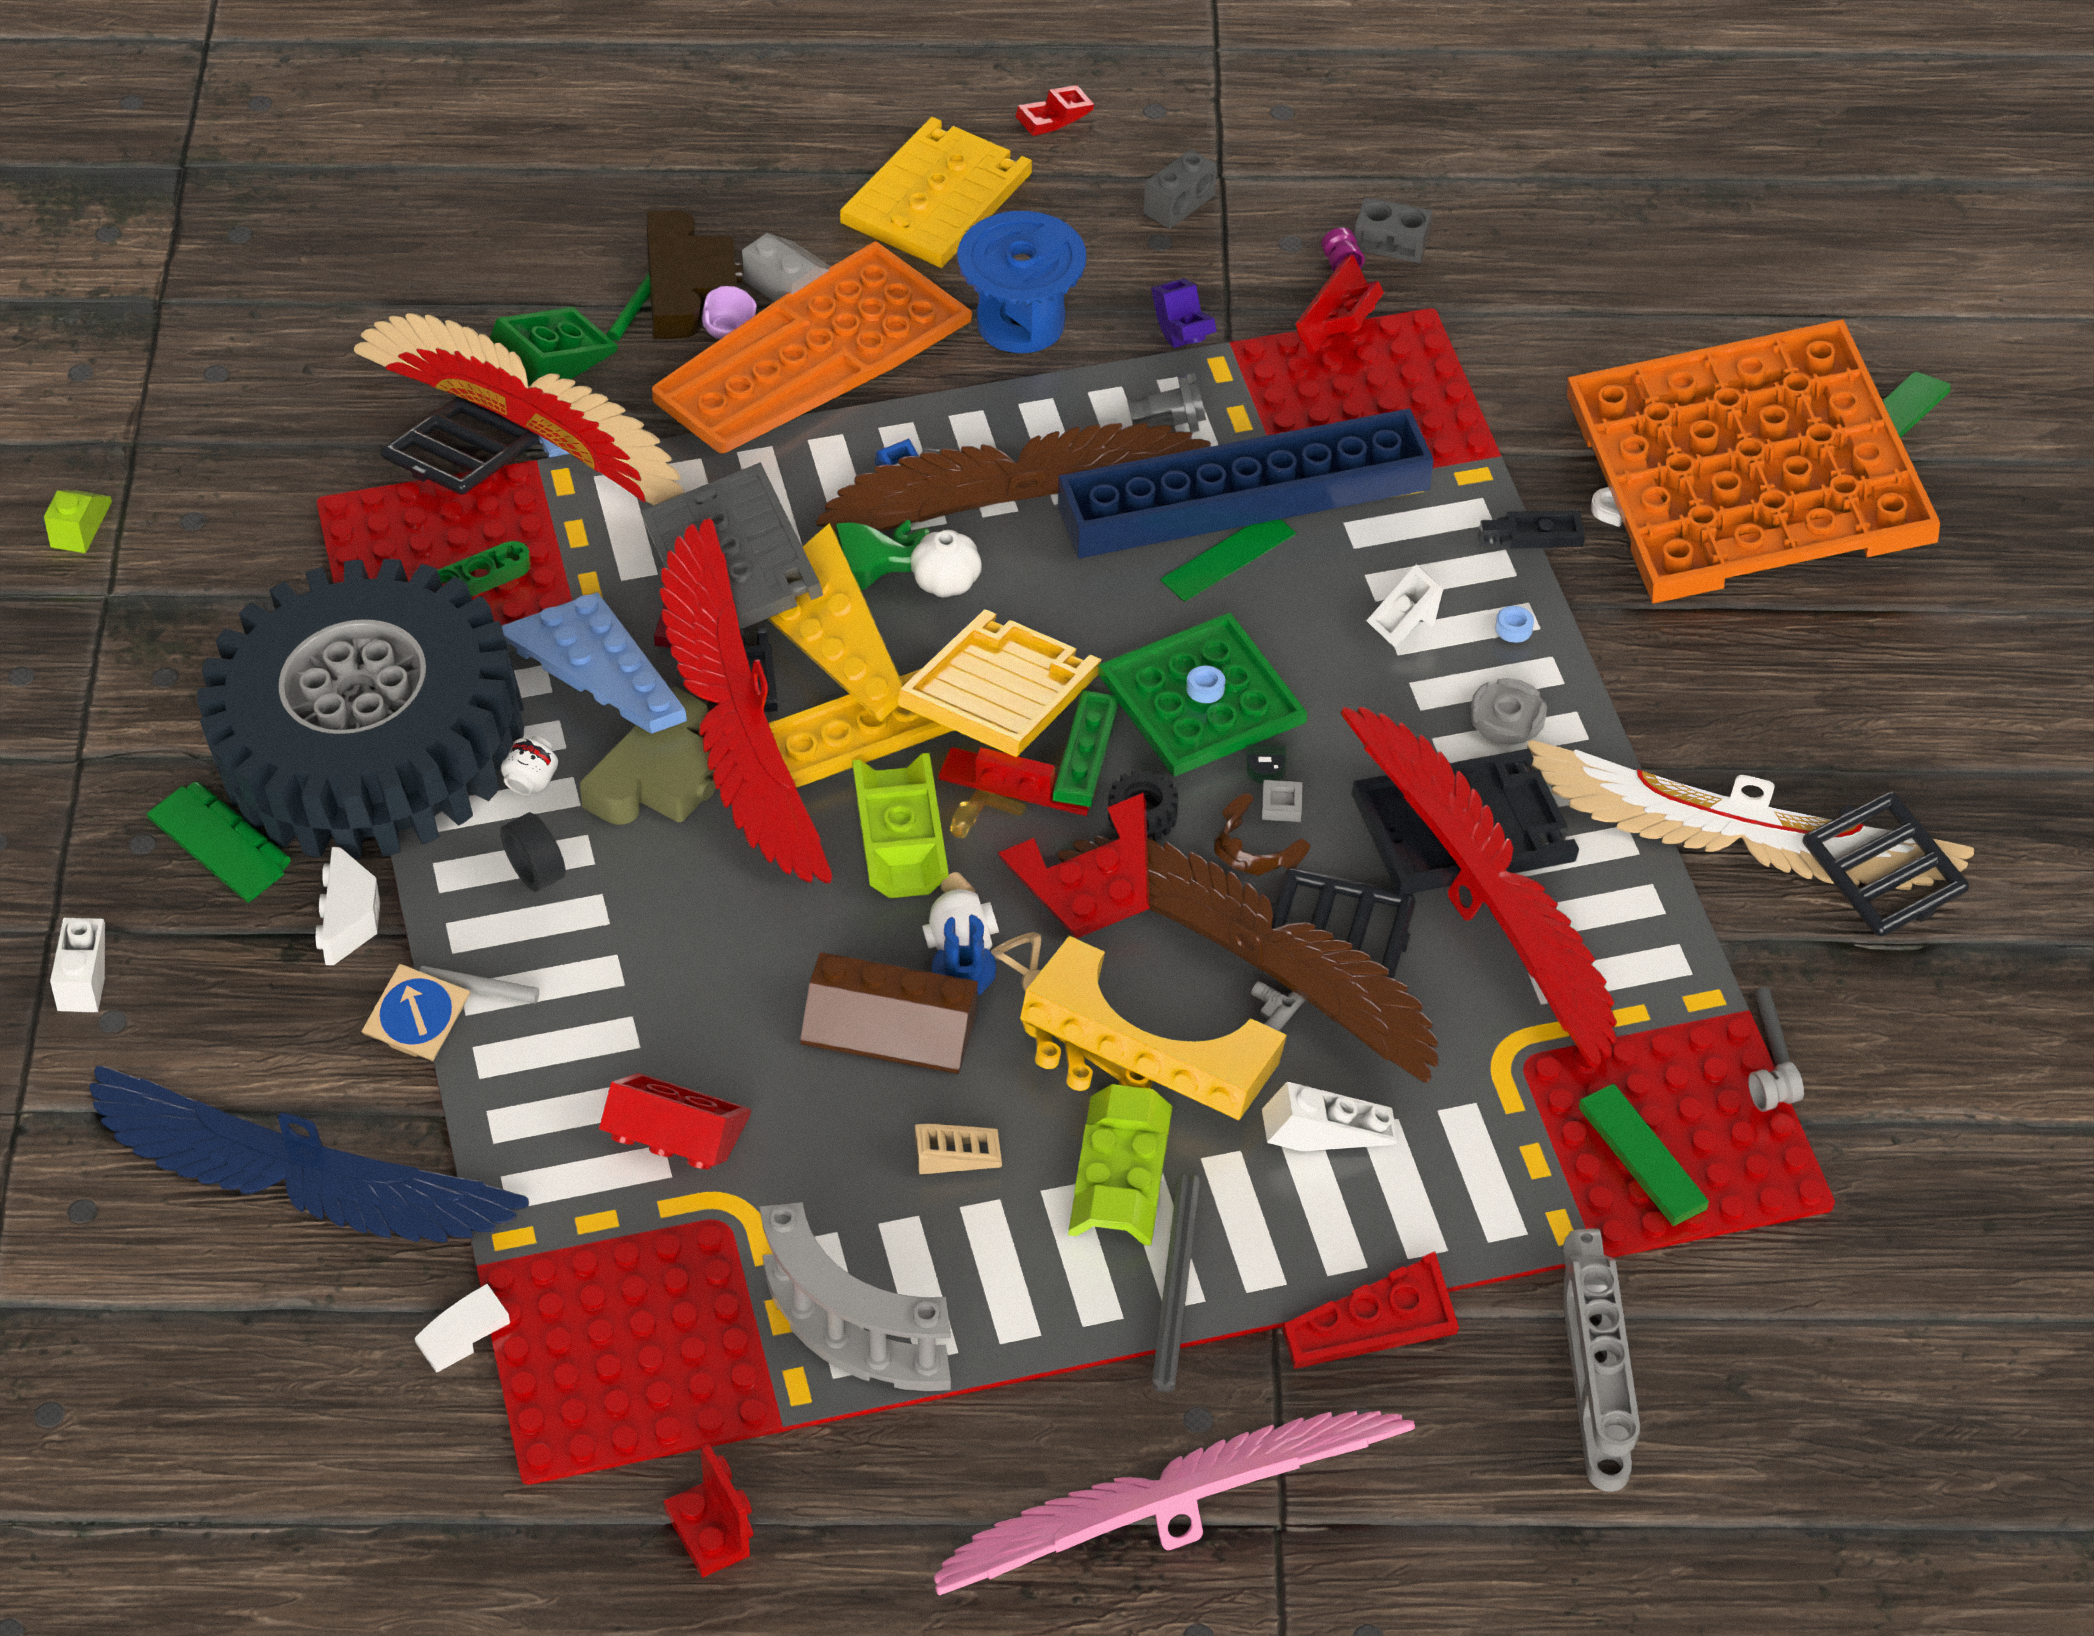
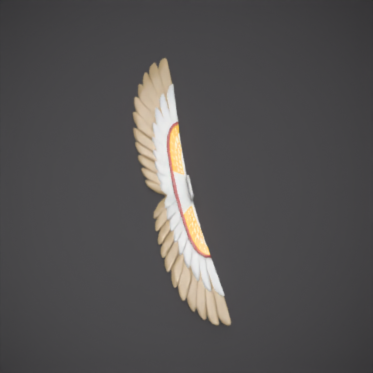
(1715, 821)

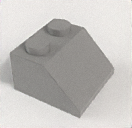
(779, 266)

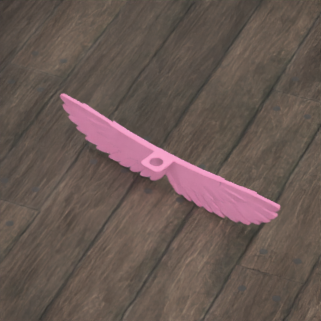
(1184, 1481)

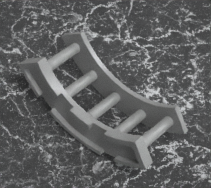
(831, 1305)

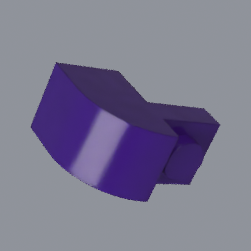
(1180, 313)

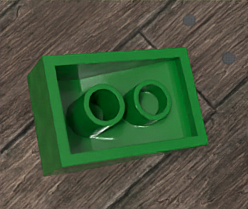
(553, 342)

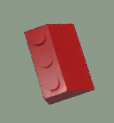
(673, 1120)

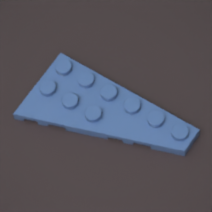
(594, 652)

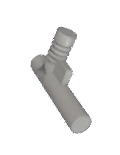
(1275, 1007)

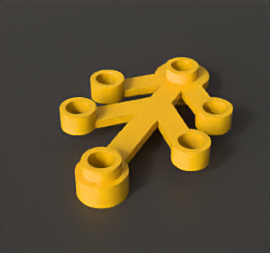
(1076, 1062)

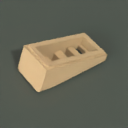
(950, 1161)

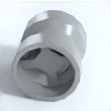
(1777, 1086)

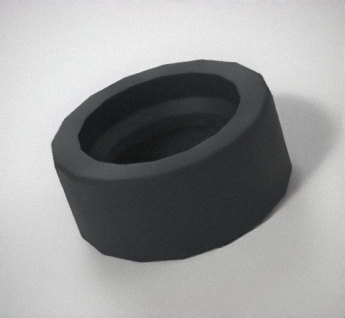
(533, 852)

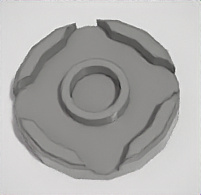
(1508, 711)

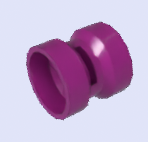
(1339, 244)

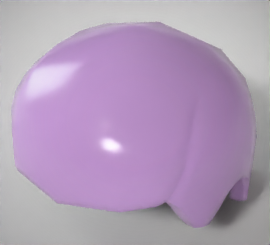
(726, 310)

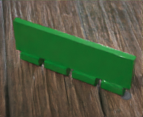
(220, 840)

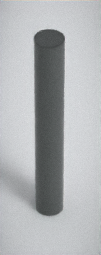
(1772, 1026)

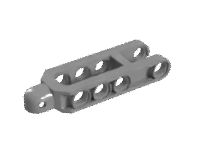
(1607, 1388)

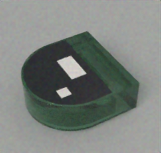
(1265, 762)

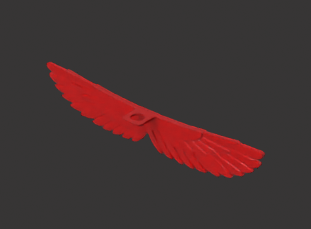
(742, 746)
(1525, 913)

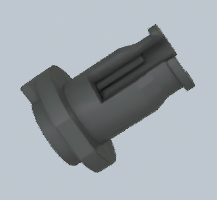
(1171, 406)

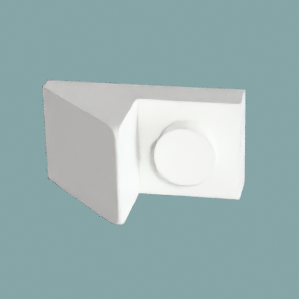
(1410, 601)

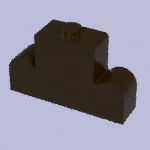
(684, 271)

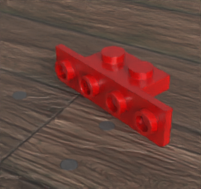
(1338, 305)
(1006, 776)

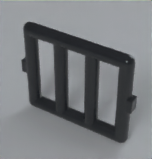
(442, 420)
(1910, 828)
(1367, 896)

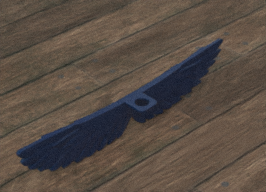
(246, 1156)

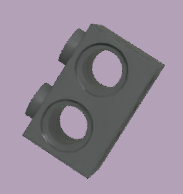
(1180, 188)
(1393, 229)

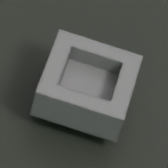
(1282, 800)

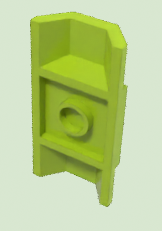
(901, 828)
(1121, 1162)

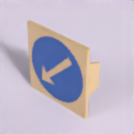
(416, 1012)

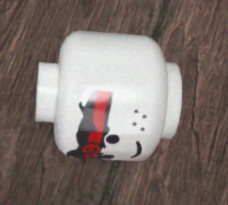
(529, 765)

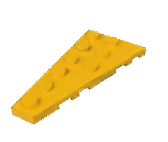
(841, 631)

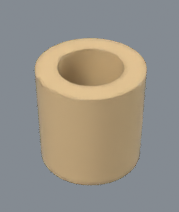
(954, 882)

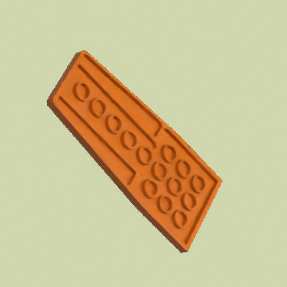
(810, 348)

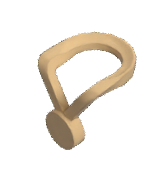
(1028, 975)

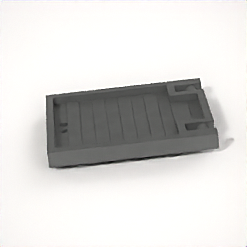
(753, 535)

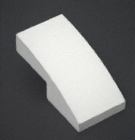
(465, 1322)

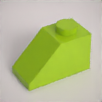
(74, 519)

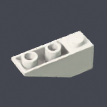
(1324, 1120)

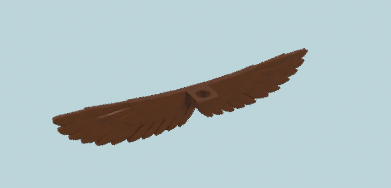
(986, 476)
(1303, 959)

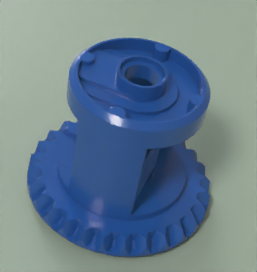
(1018, 289)

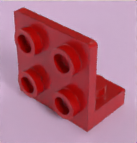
(712, 1517)

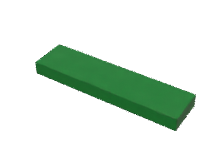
(1226, 558)
(1086, 748)
(1643, 1154)

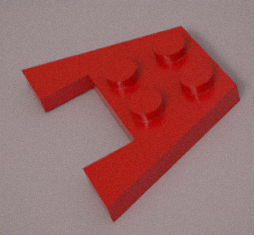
(1096, 885)

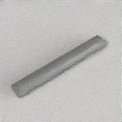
(485, 985)

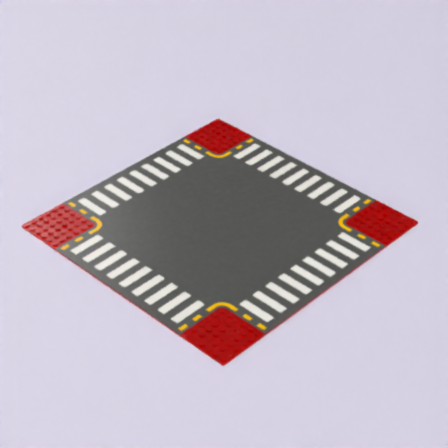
(694, 956)

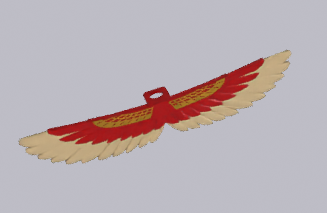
(491, 377)

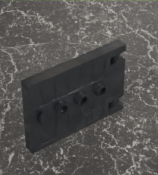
(1517, 801)

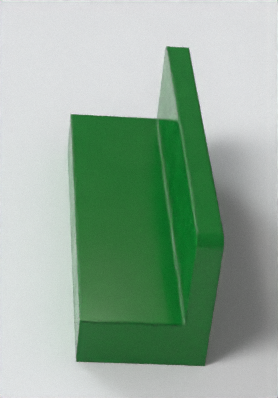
(1914, 400)

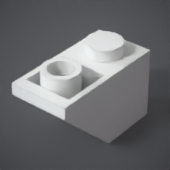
(79, 965)

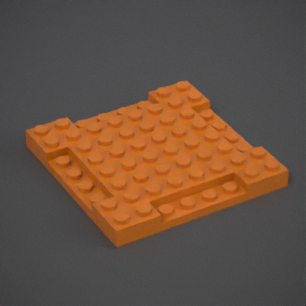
(1751, 458)

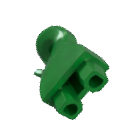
(875, 554)

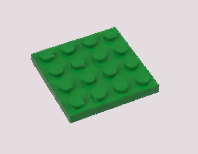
(1193, 733)

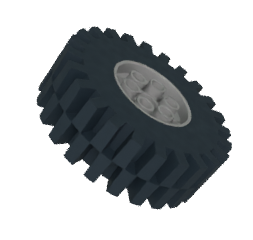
(320, 749)

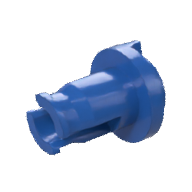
(967, 961)

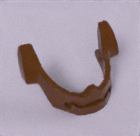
(1232, 851)

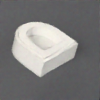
(1604, 507)

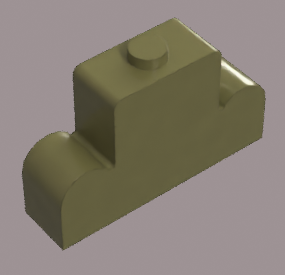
(653, 769)

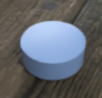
(1514, 624)
(1205, 684)

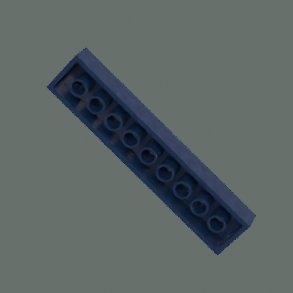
(1244, 483)

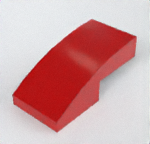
(1060, 109)

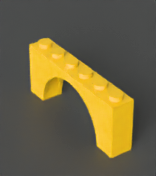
(1215, 1072)

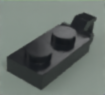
(1533, 530)

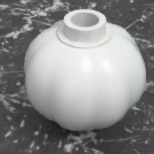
(946, 563)
(959, 905)

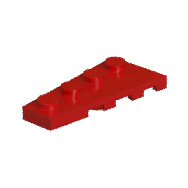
(1388, 1314)

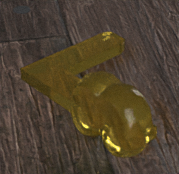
(968, 811)

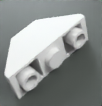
(348, 907)

